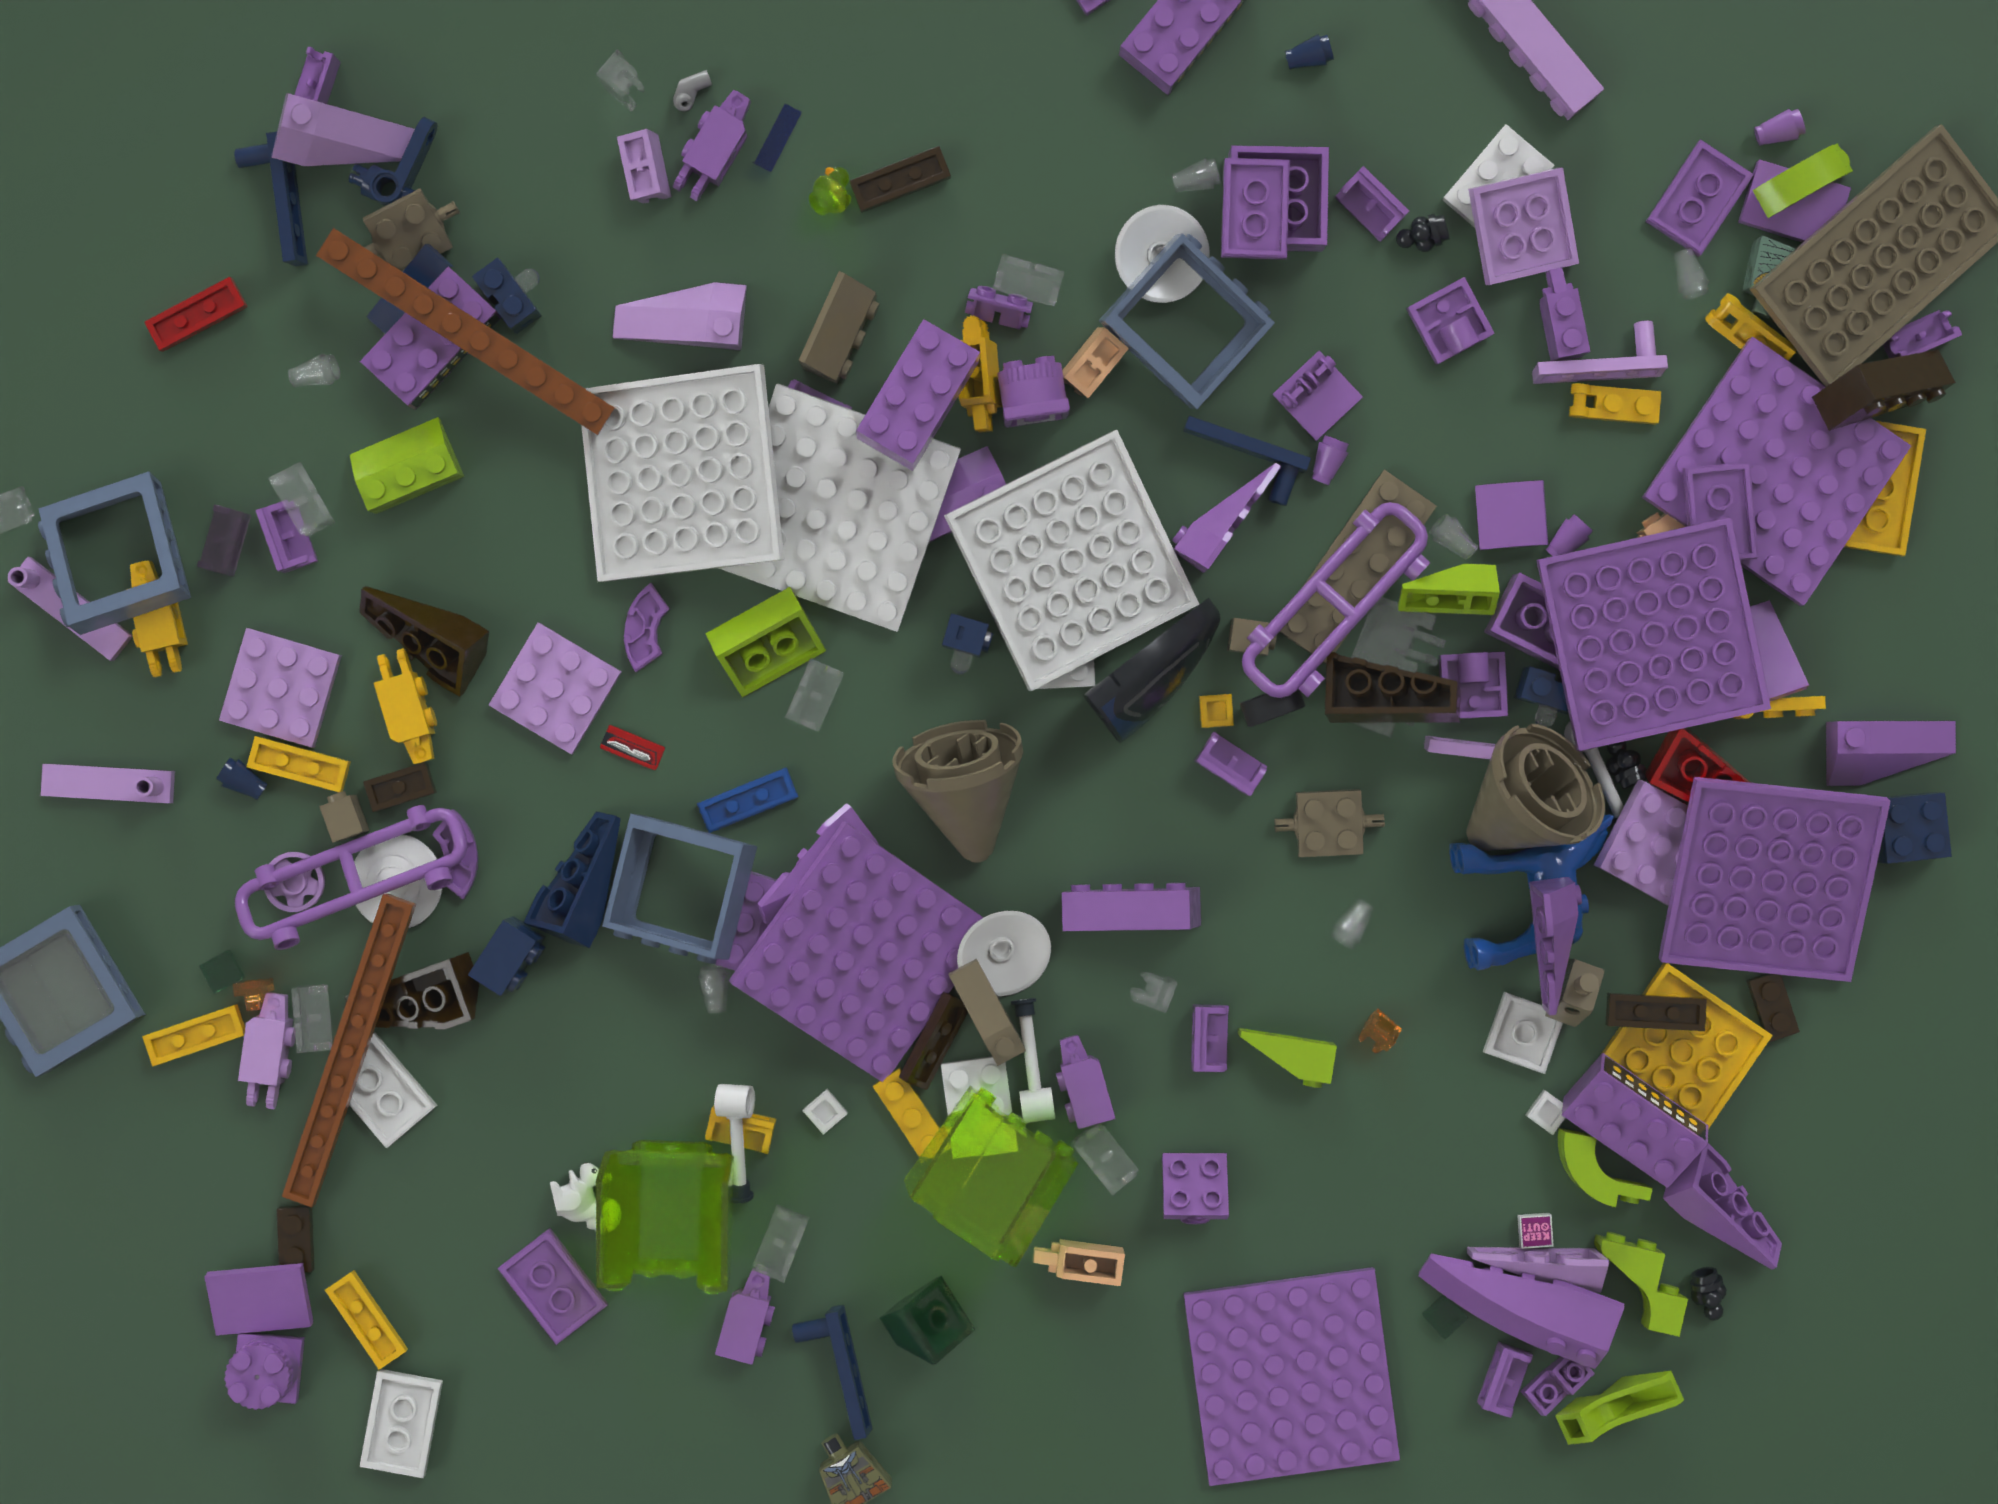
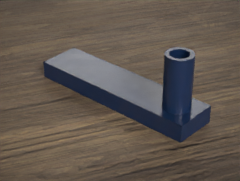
(285, 195)
(1290, 461)
(837, 1328)

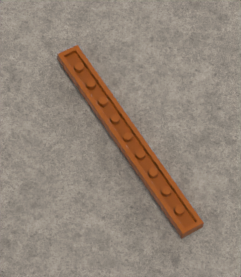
(465, 331)
(349, 1050)

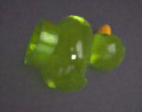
(830, 192)

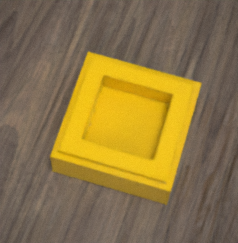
(1216, 710)

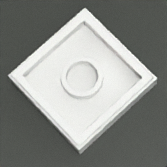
(1522, 1033)

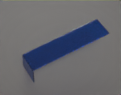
(777, 138)

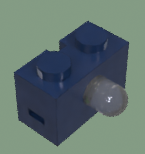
(510, 292)
(967, 640)
(1540, 689)

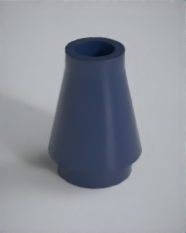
(1310, 53)
(241, 779)

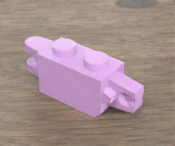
(267, 1049)

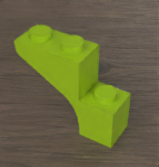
(1643, 1264)
(1622, 1402)

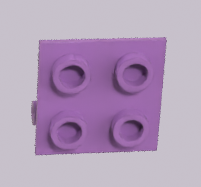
(1317, 395)

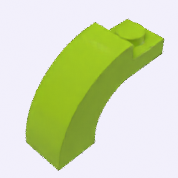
(1803, 179)
(1580, 1163)

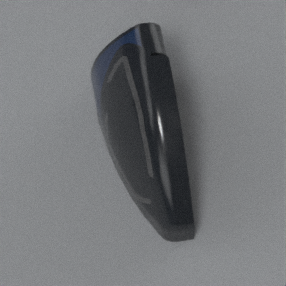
(1154, 674)

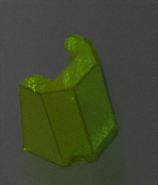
(990, 1177)
(664, 1214)

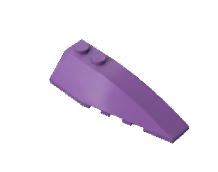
(1543, 1314)

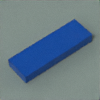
(747, 800)

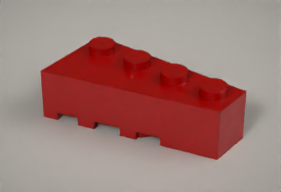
(1686, 757)

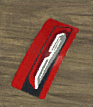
(632, 747)

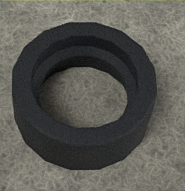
(1267, 708)

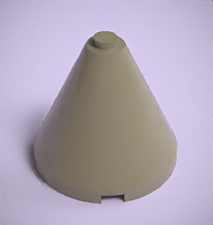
(963, 780)
(1535, 794)

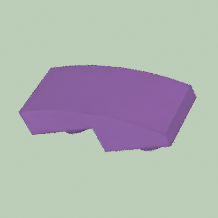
(1555, 1383)

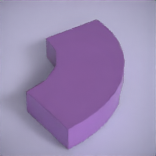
(642, 627)
(465, 871)

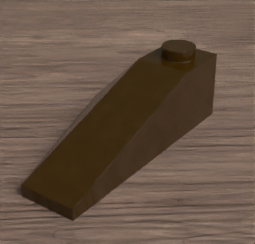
(438, 638)
(431, 996)

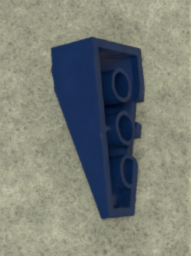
(578, 894)

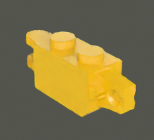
(982, 391)
(157, 629)
(405, 708)

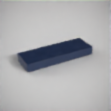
(424, 269)

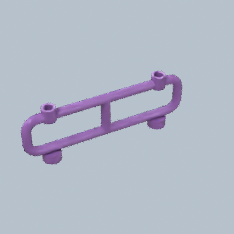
(1306, 677)
(436, 874)

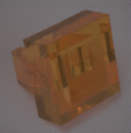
(253, 992)
(1381, 1030)

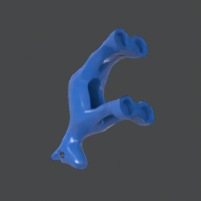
(1539, 864)

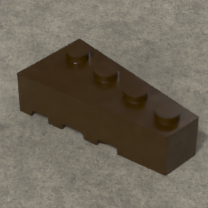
(1883, 387)
(1385, 694)

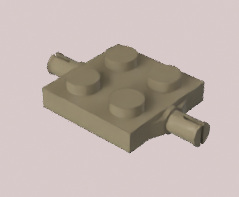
(406, 226)
(1329, 823)

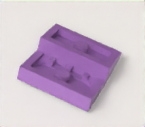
(1511, 515)

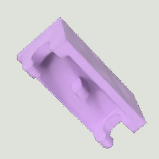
(644, 166)

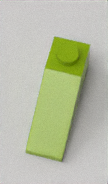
(1453, 590)
(1302, 1057)

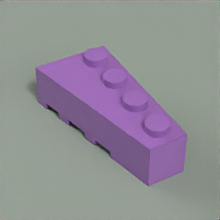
(1131, 909)

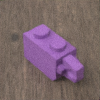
(1563, 318)
(1085, 1085)
(745, 1320)

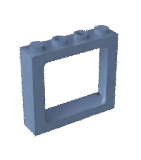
(1233, 292)
(166, 590)
(630, 878)

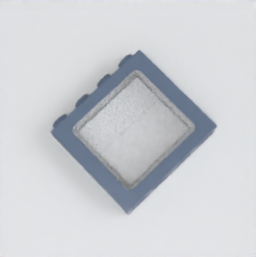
(61, 991)

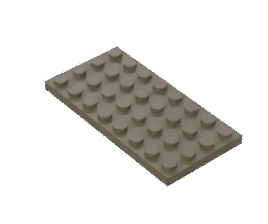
(1882, 256)

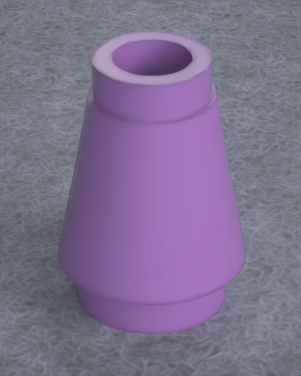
(1781, 128)
(1328, 459)
(1569, 537)

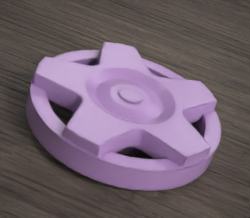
(296, 887)

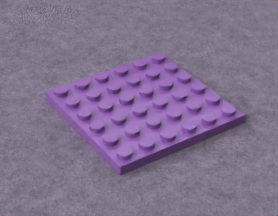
(1805, 479)
(1653, 634)
(1773, 879)
(858, 952)
(1291, 1376)

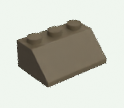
(839, 329)

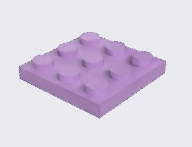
(1523, 226)
(280, 687)
(555, 688)
(1646, 842)

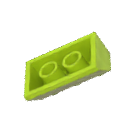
(405, 466)
(765, 642)

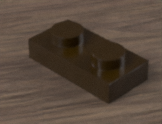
(399, 787)
(1773, 1005)
(295, 1236)

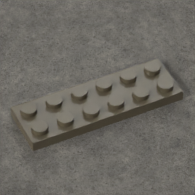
(1363, 566)

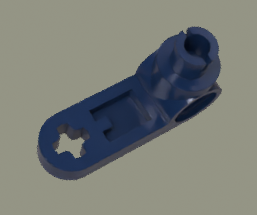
(374, 178)

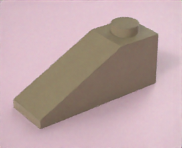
(987, 1012)

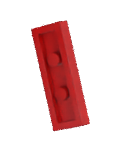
(195, 314)

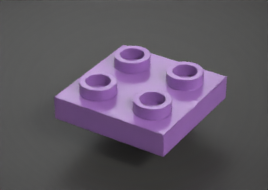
(1450, 321)
(1480, 681)
(1195, 1187)

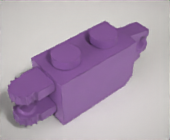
(715, 145)

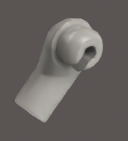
(687, 90)

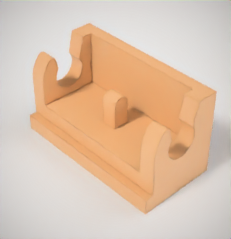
(1093, 361)

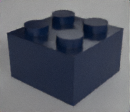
(1916, 829)
(507, 956)

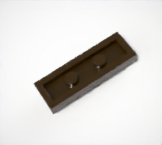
(900, 179)
(1656, 1012)
(934, 1041)

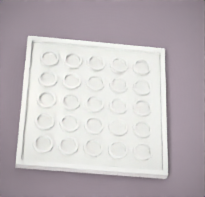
(683, 475)
(848, 512)
(1072, 560)

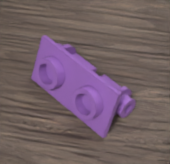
(1010, 307)

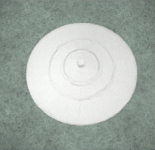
(1145, 238)
(390, 860)
(1009, 948)

